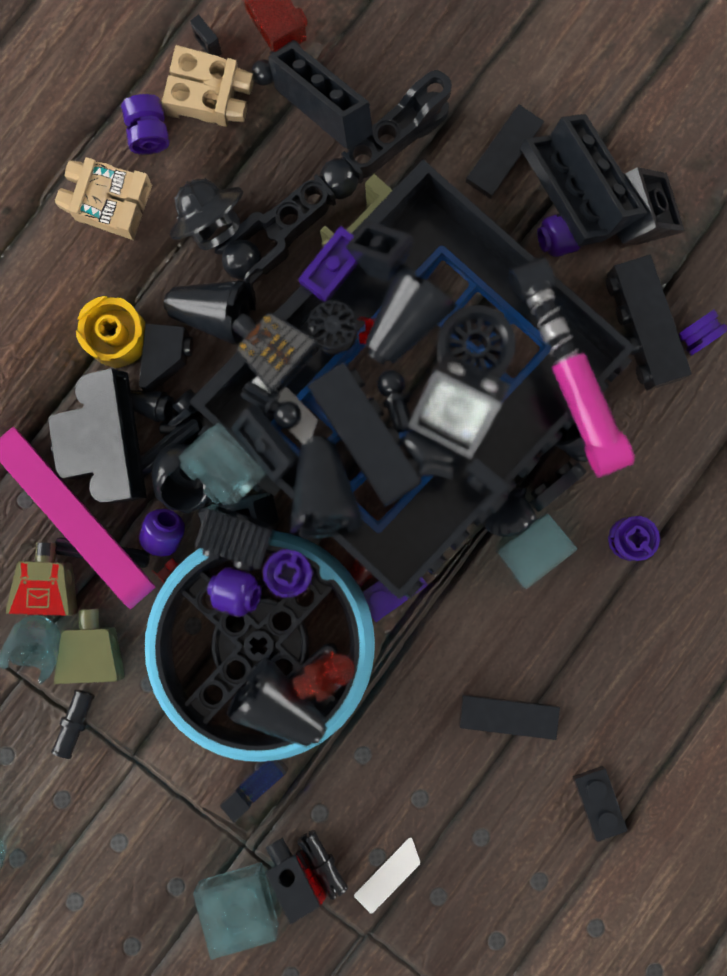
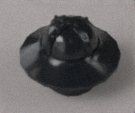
(202, 210)

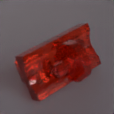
(324, 676)

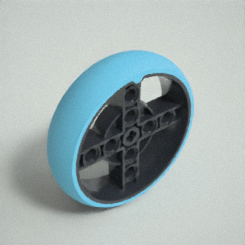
(195, 713)

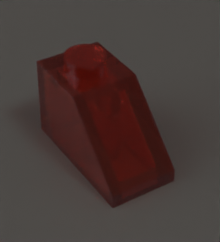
(277, 21)

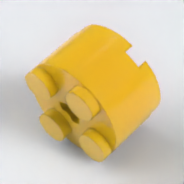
(94, 333)

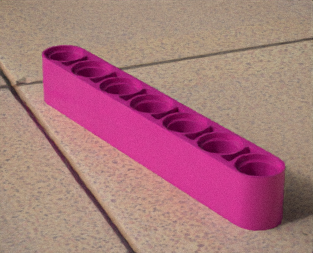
(73, 519)

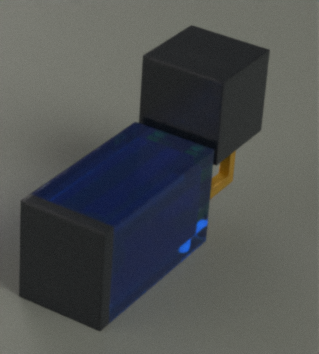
(253, 786)

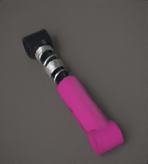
(605, 445)

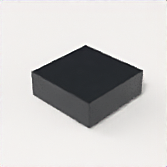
(205, 36)

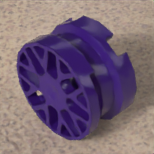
(702, 332)
(634, 538)
(287, 573)

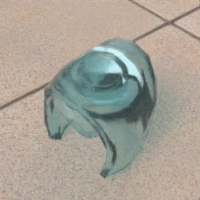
(32, 643)

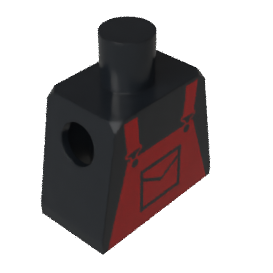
(299, 894)

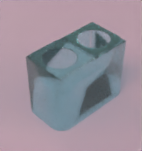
(536, 551)

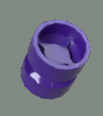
(144, 122)

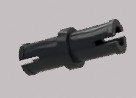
(72, 724)
(322, 864)

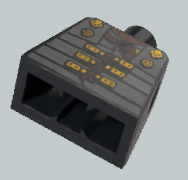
(273, 349)

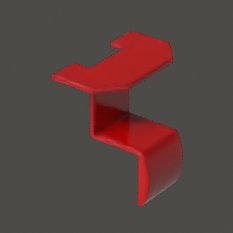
(368, 325)
(167, 570)

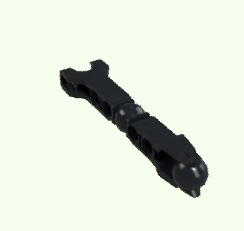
(338, 179)

